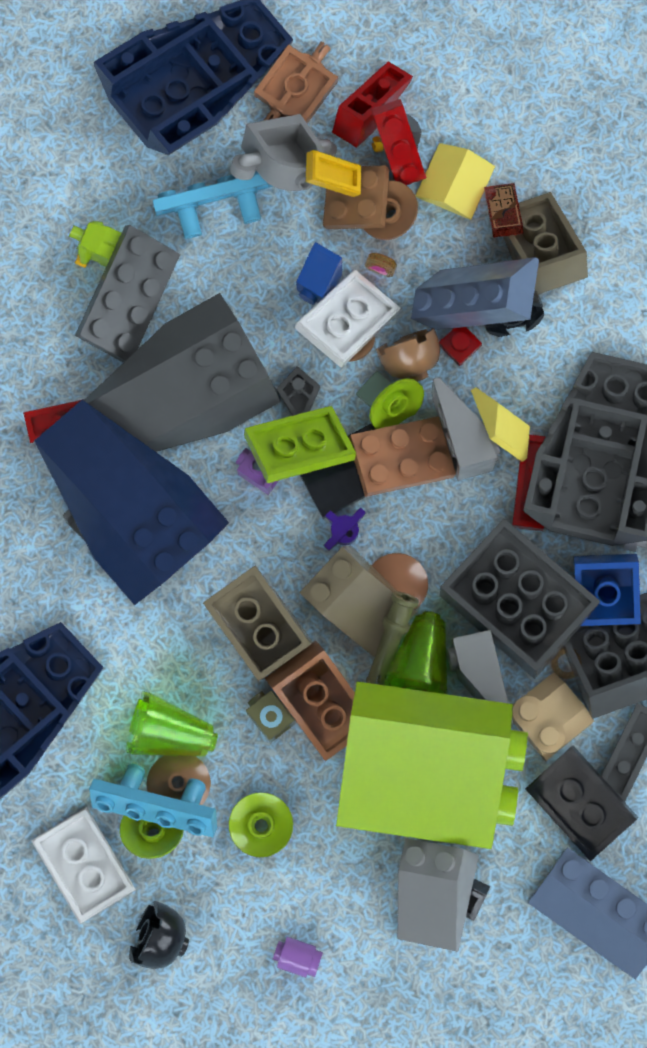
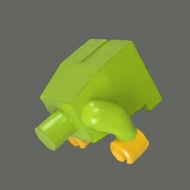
(95, 243)

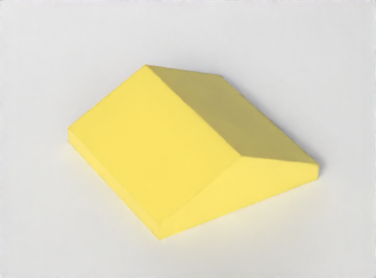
(455, 180)
(502, 425)

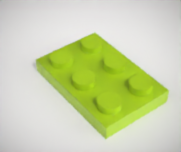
(299, 444)

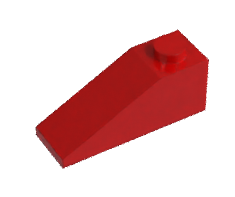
(354, 116)

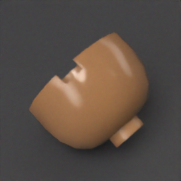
(411, 355)

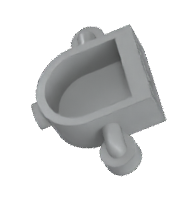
(279, 152)

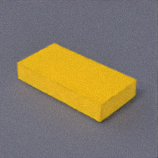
(333, 173)

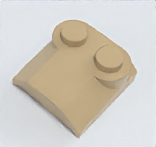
(550, 716)

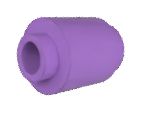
(297, 957)

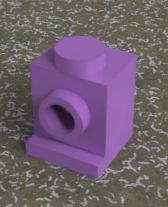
(251, 475)

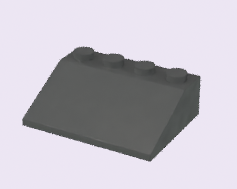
(519, 597)
(612, 664)

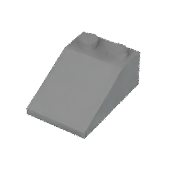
(465, 434)
(477, 666)
(434, 893)

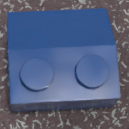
(614, 583)

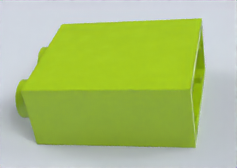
(429, 765)

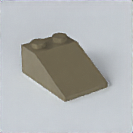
(551, 241)
(352, 597)
(257, 623)

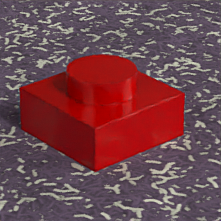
(460, 344)

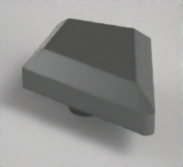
(298, 391)

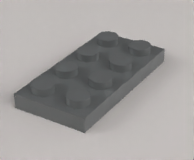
(127, 294)

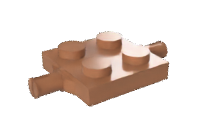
(296, 83)

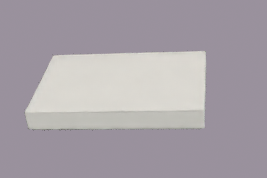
(347, 318)
(83, 865)

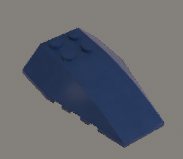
(191, 72)
(127, 500)
(38, 694)

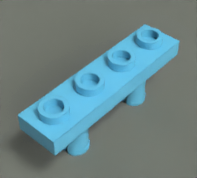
(199, 194)
(165, 811)

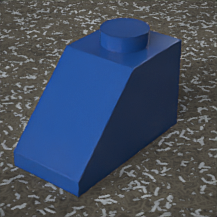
(319, 274)

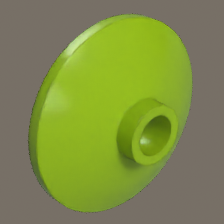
(396, 403)
(260, 807)
(136, 839)

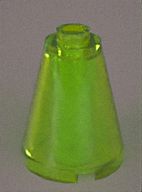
(421, 656)
(168, 730)

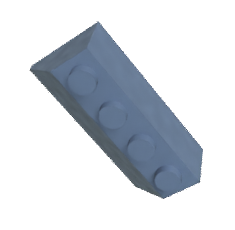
(477, 295)
(595, 911)

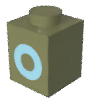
(269, 715)

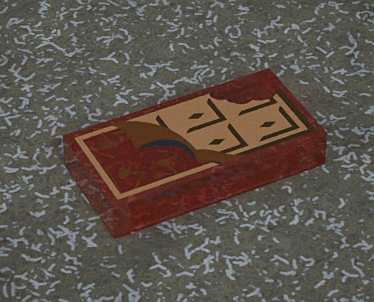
(503, 210)

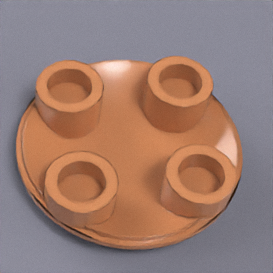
(403, 574)

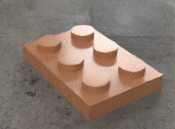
(402, 456)

